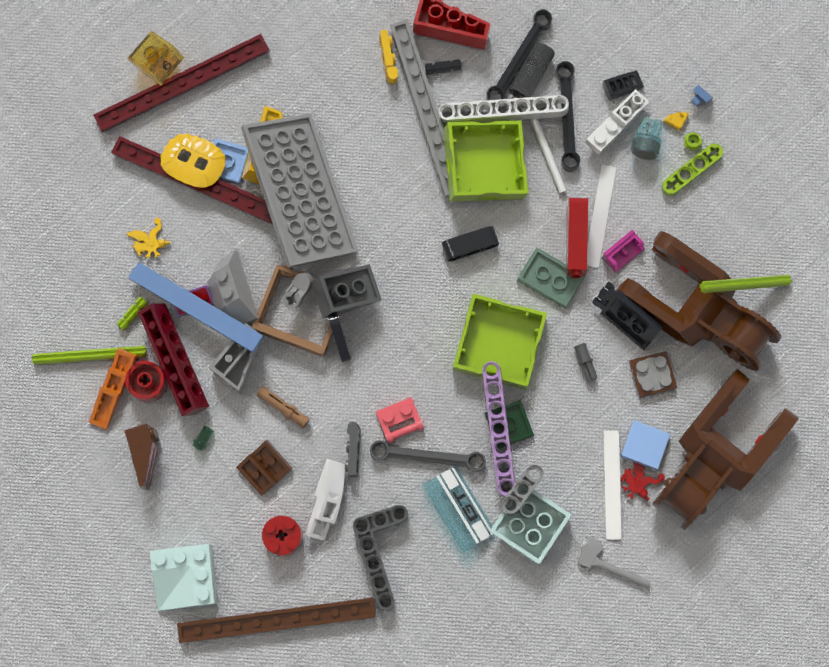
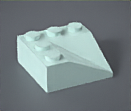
(532, 527)
(183, 577)

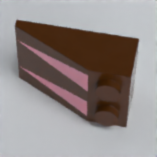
(143, 449)

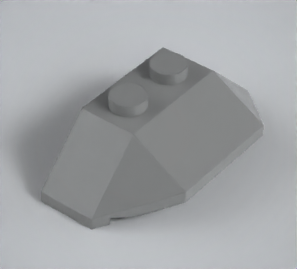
(231, 290)

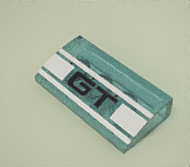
(458, 508)

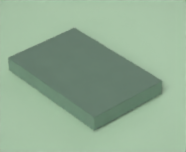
(549, 278)

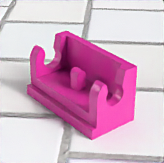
(623, 251)

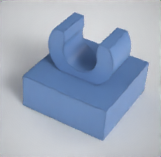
(701, 95)

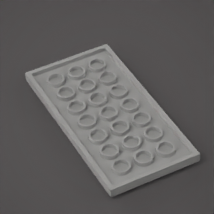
(299, 190)

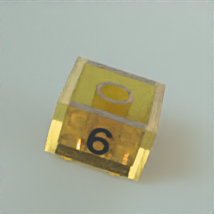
(155, 58)

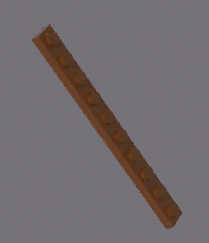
(276, 620)

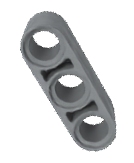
(525, 480)

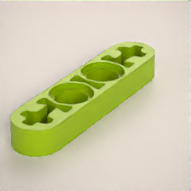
(693, 171)

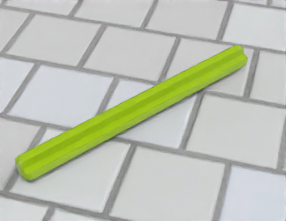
(745, 283)
(84, 355)

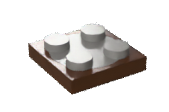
(653, 374)

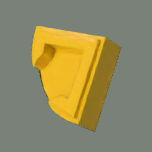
(676, 120)

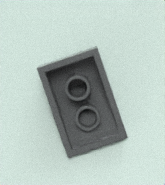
(345, 290)

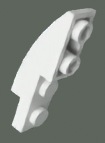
(617, 122)
(329, 499)

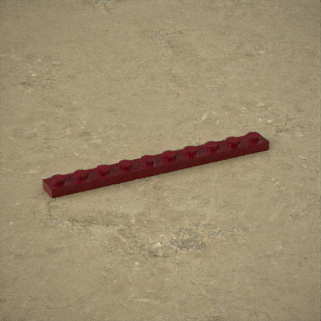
(181, 83)
(219, 190)

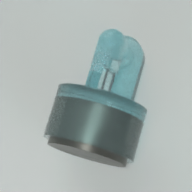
(647, 145)

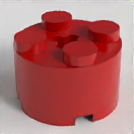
(138, 373)
(291, 541)

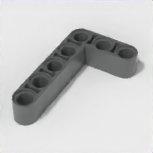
(374, 553)

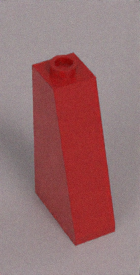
(576, 237)

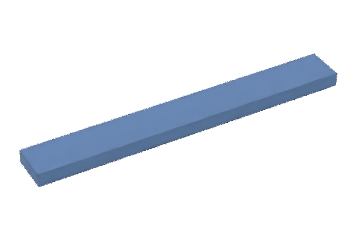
(196, 307)

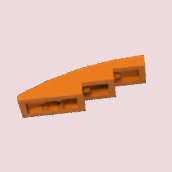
(112, 389)

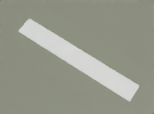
(600, 215)
(612, 485)

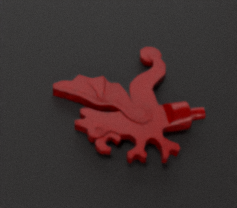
(637, 483)

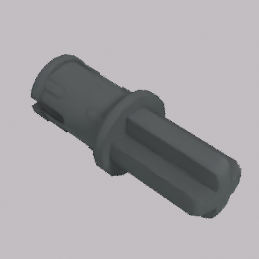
(586, 362)

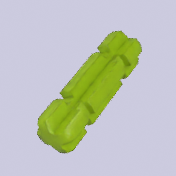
(132, 313)

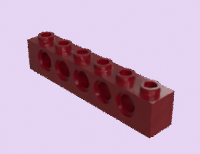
(173, 359)

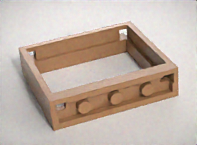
(278, 334)

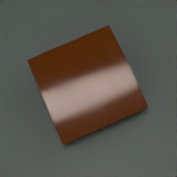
(264, 467)

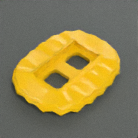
(186, 171)

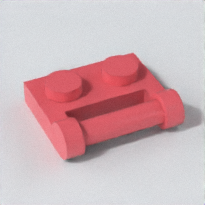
(397, 414)

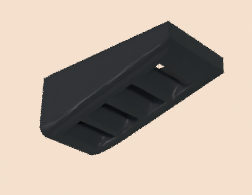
(611, 94)

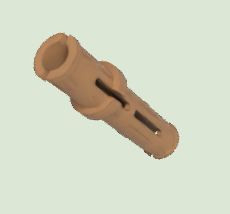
(286, 409)

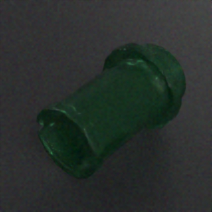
(203, 438)

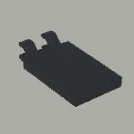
(627, 316)

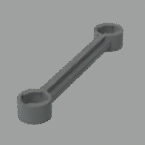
(427, 456)

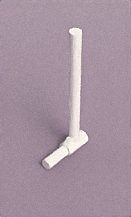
(546, 150)

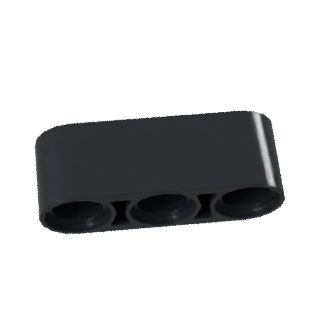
(470, 243)

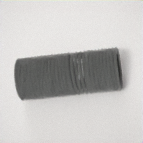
(531, 74)

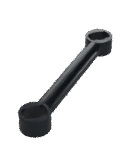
(521, 54)
(568, 120)

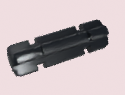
(443, 66)

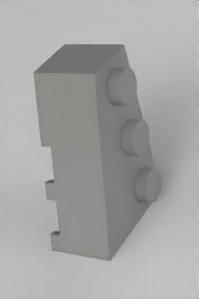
(234, 364)

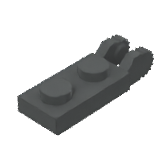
(353, 449)

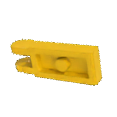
(388, 58)

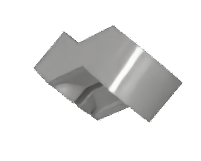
(300, 283)

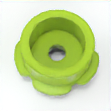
(697, 141)

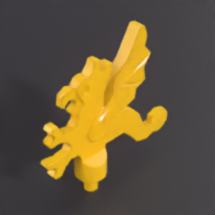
(150, 243)

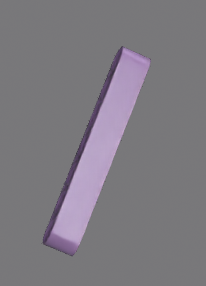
(498, 418)

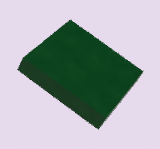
(518, 423)

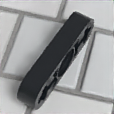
(339, 337)

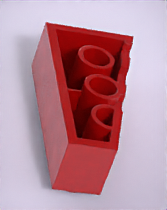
(449, 24)

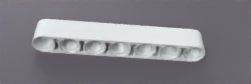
(512, 114)

